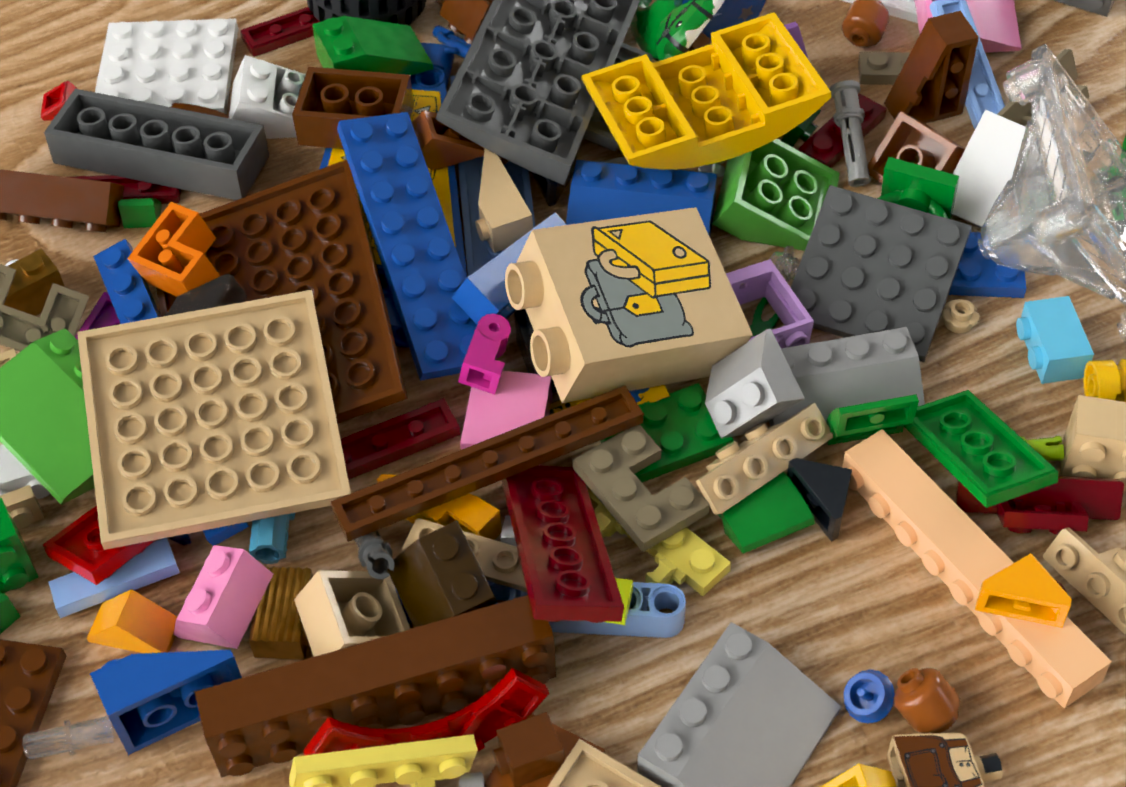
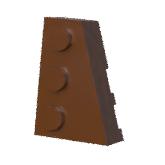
(936, 71)

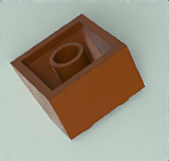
(915, 143)

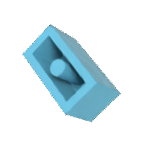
(1054, 339)

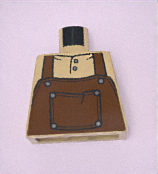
(940, 761)

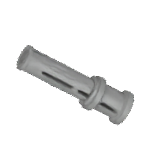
(849, 119)

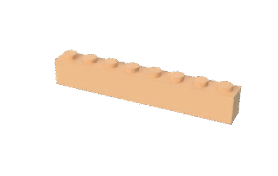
(963, 557)

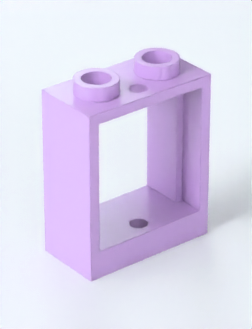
(766, 281)

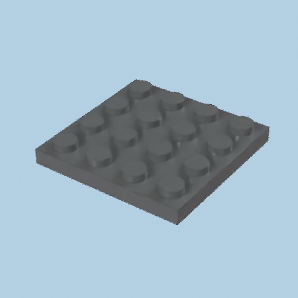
(878, 267)

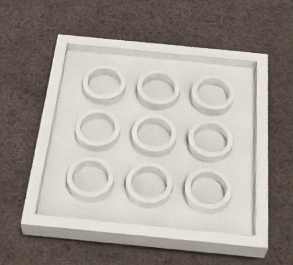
(170, 62)

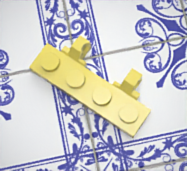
(679, 557)
(405, 763)

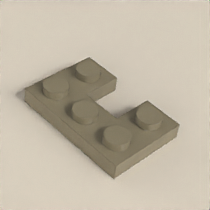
(61, 311)
(645, 517)

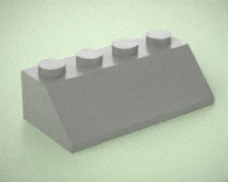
(854, 371)

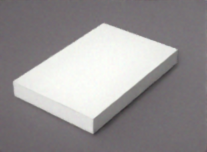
(986, 166)

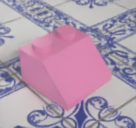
(223, 598)

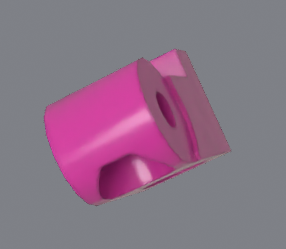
(488, 343)

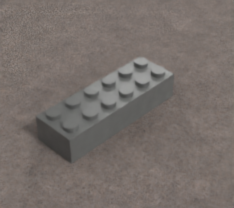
(158, 144)

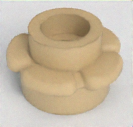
(960, 316)

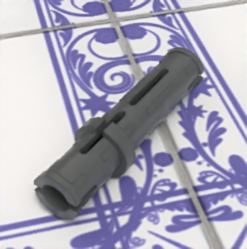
(375, 555)

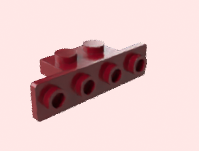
(1054, 507)

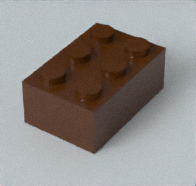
(343, 95)

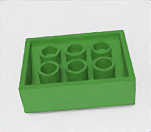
(46, 415)

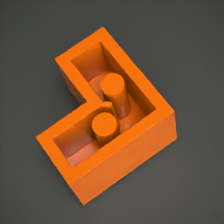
(174, 251)

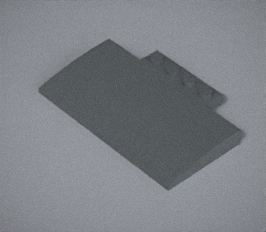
(525, 85)

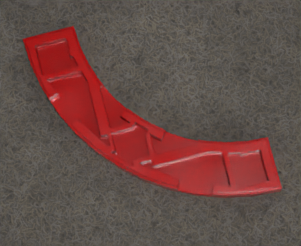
(502, 706)

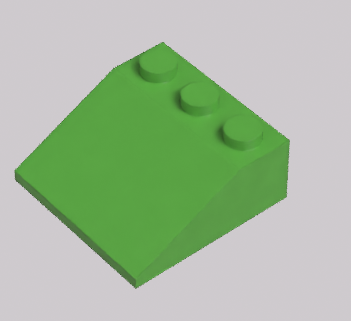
(773, 195)

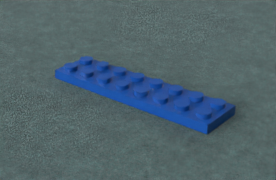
(410, 239)

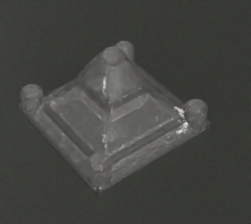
(1066, 189)

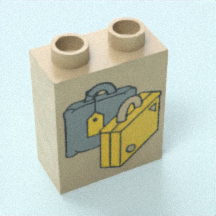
(625, 303)

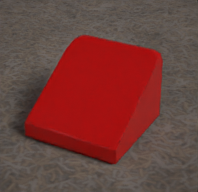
(55, 99)

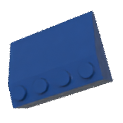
(623, 190)

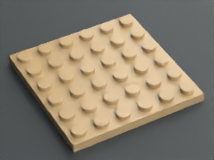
(210, 419)

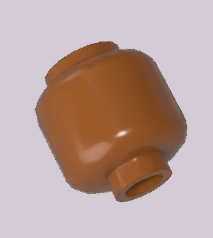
(865, 21)
(926, 700)

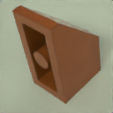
(441, 144)

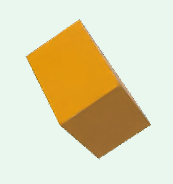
(1025, 593)
(133, 624)

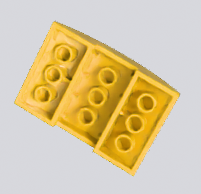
(710, 99)

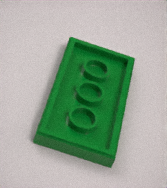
(980, 449)

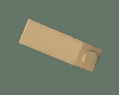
(501, 207)

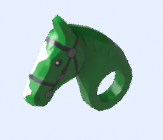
(670, 27)

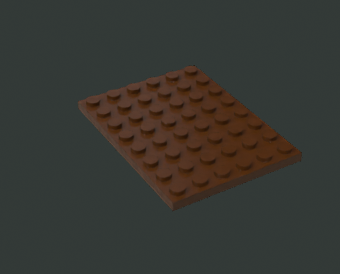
(318, 240)

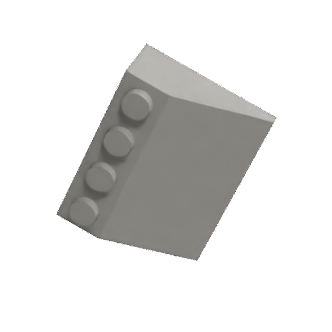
(739, 720)

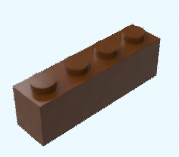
(60, 199)

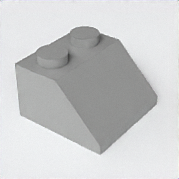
(751, 386)

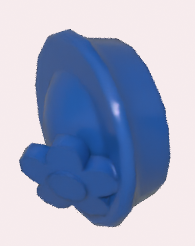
(869, 696)

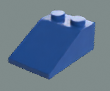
(155, 692)

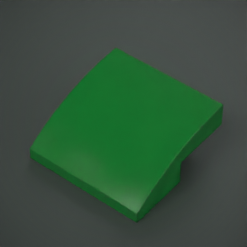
(866, 419)
(767, 515)

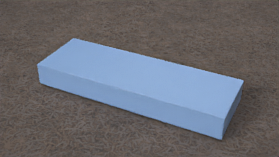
(74, 593)

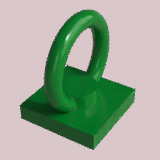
(919, 187)

